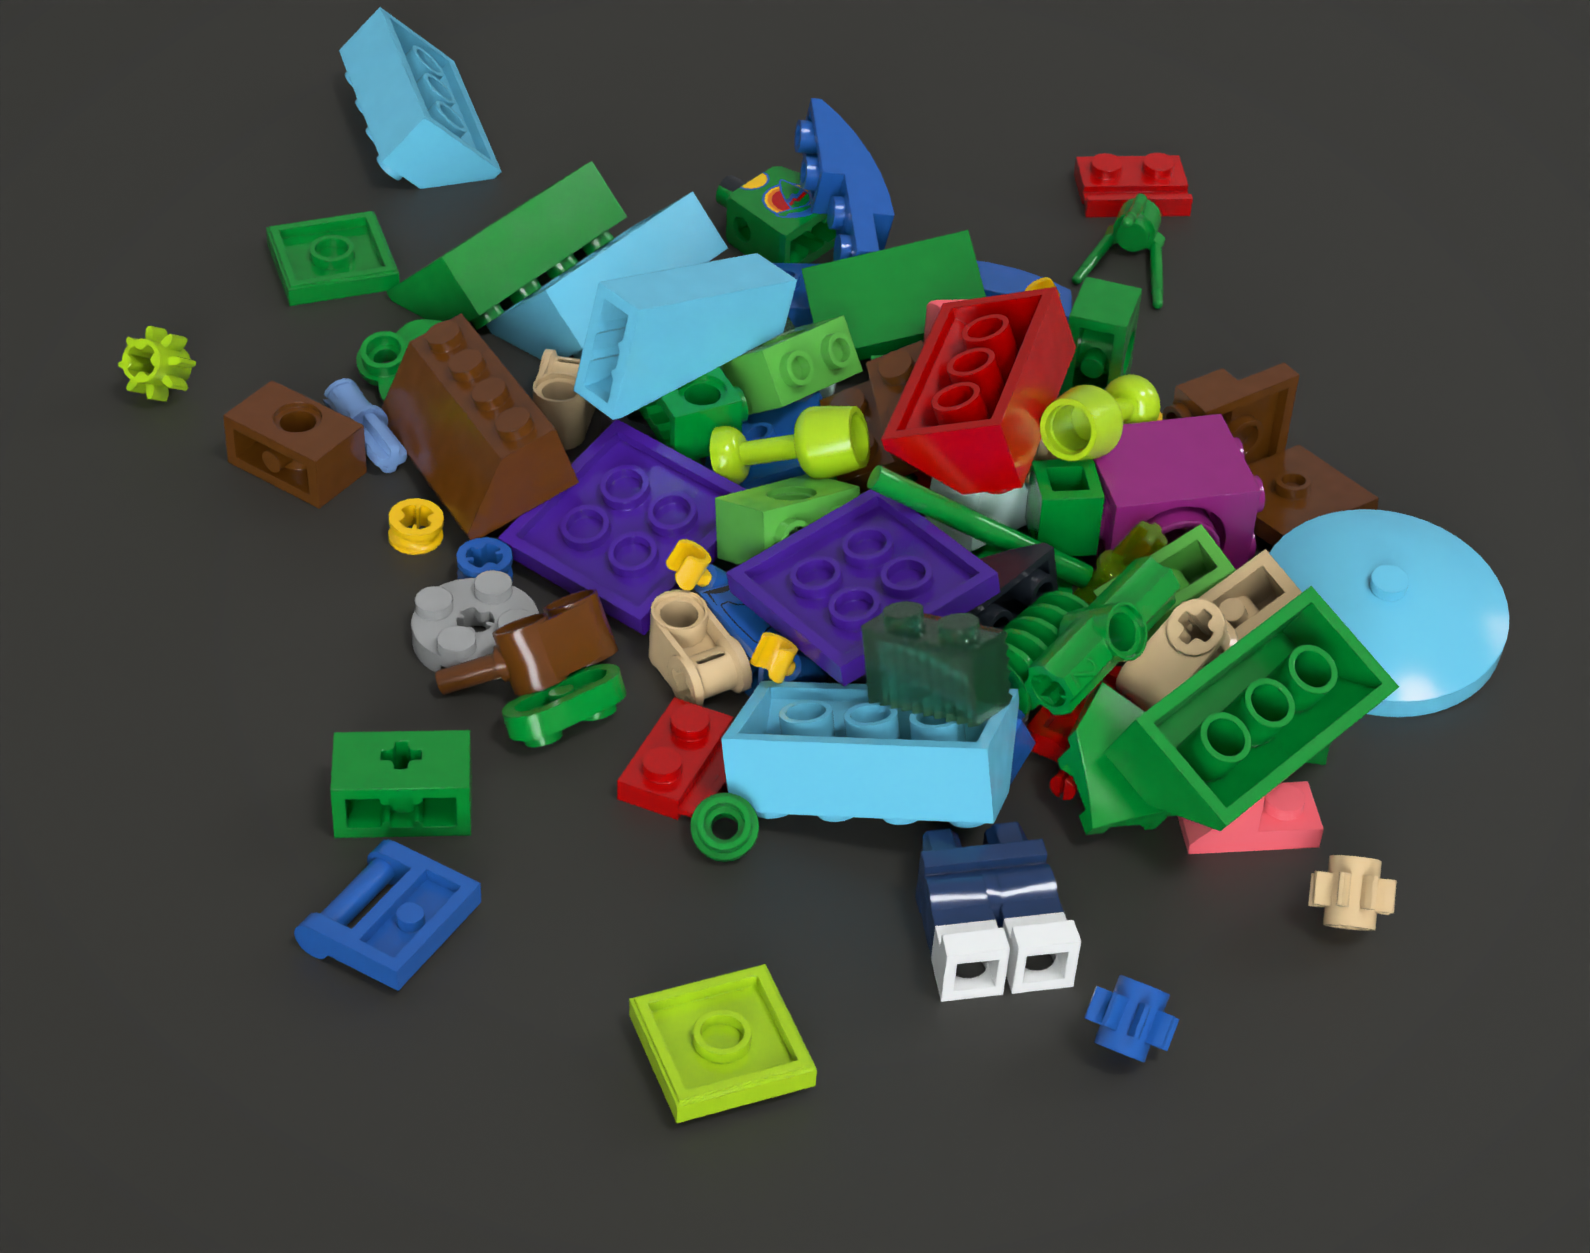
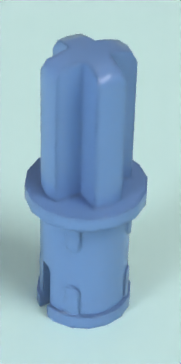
(380, 442)

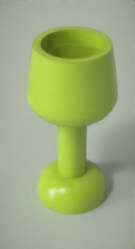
(1090, 419)
(824, 442)

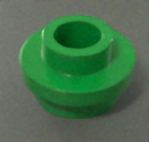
(724, 806)

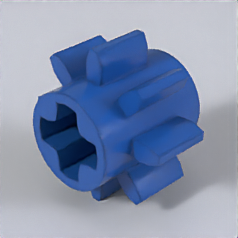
(1131, 1018)

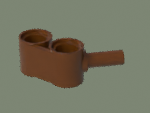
(540, 647)

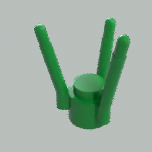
(1134, 231)

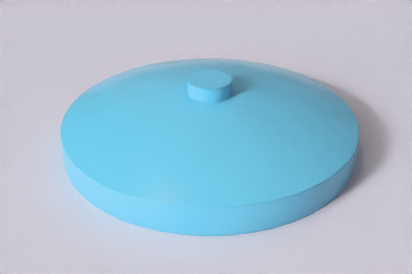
(1409, 597)

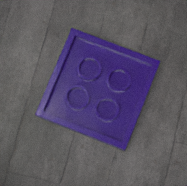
(621, 522)
(848, 569)

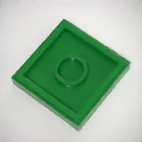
(332, 258)

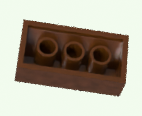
(474, 430)

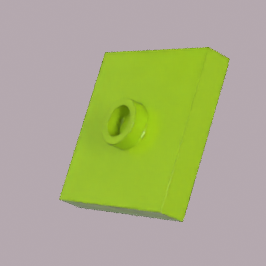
(722, 1043)

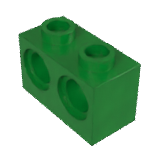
(692, 411)

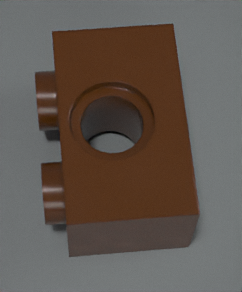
(295, 443)

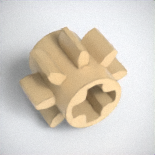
(1352, 893)

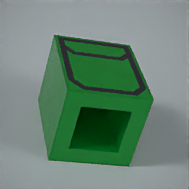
(1065, 505)

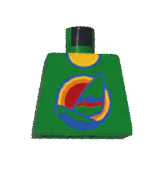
(774, 217)

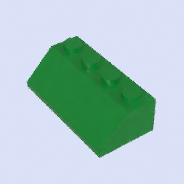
(515, 251)
(1252, 715)

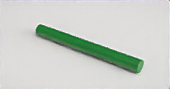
(969, 521)

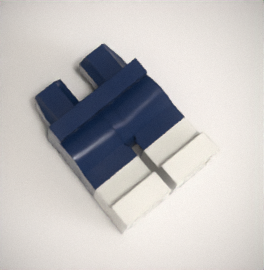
(994, 909)

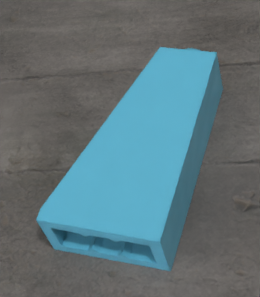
(675, 326)

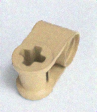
(558, 401)
(695, 648)
(1174, 654)

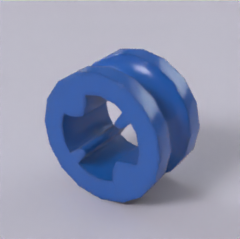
(483, 555)

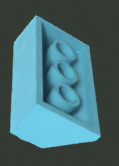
(415, 106)
(562, 308)
(842, 758)

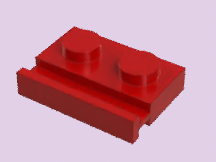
(1112, 180)
(678, 761)

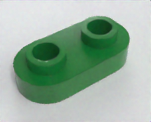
(582, 696)

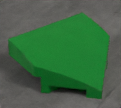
(1103, 789)

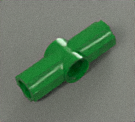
(1101, 635)

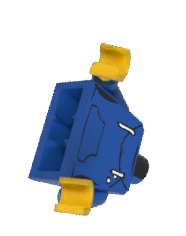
(768, 652)

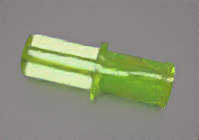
(1140, 542)

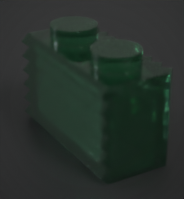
(936, 664)

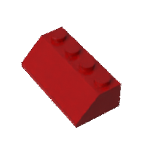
(982, 390)

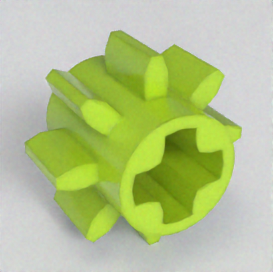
(156, 363)

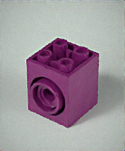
(1180, 478)

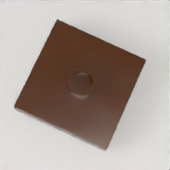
(1300, 489)

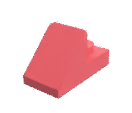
(1276, 822)

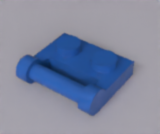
(403, 925)

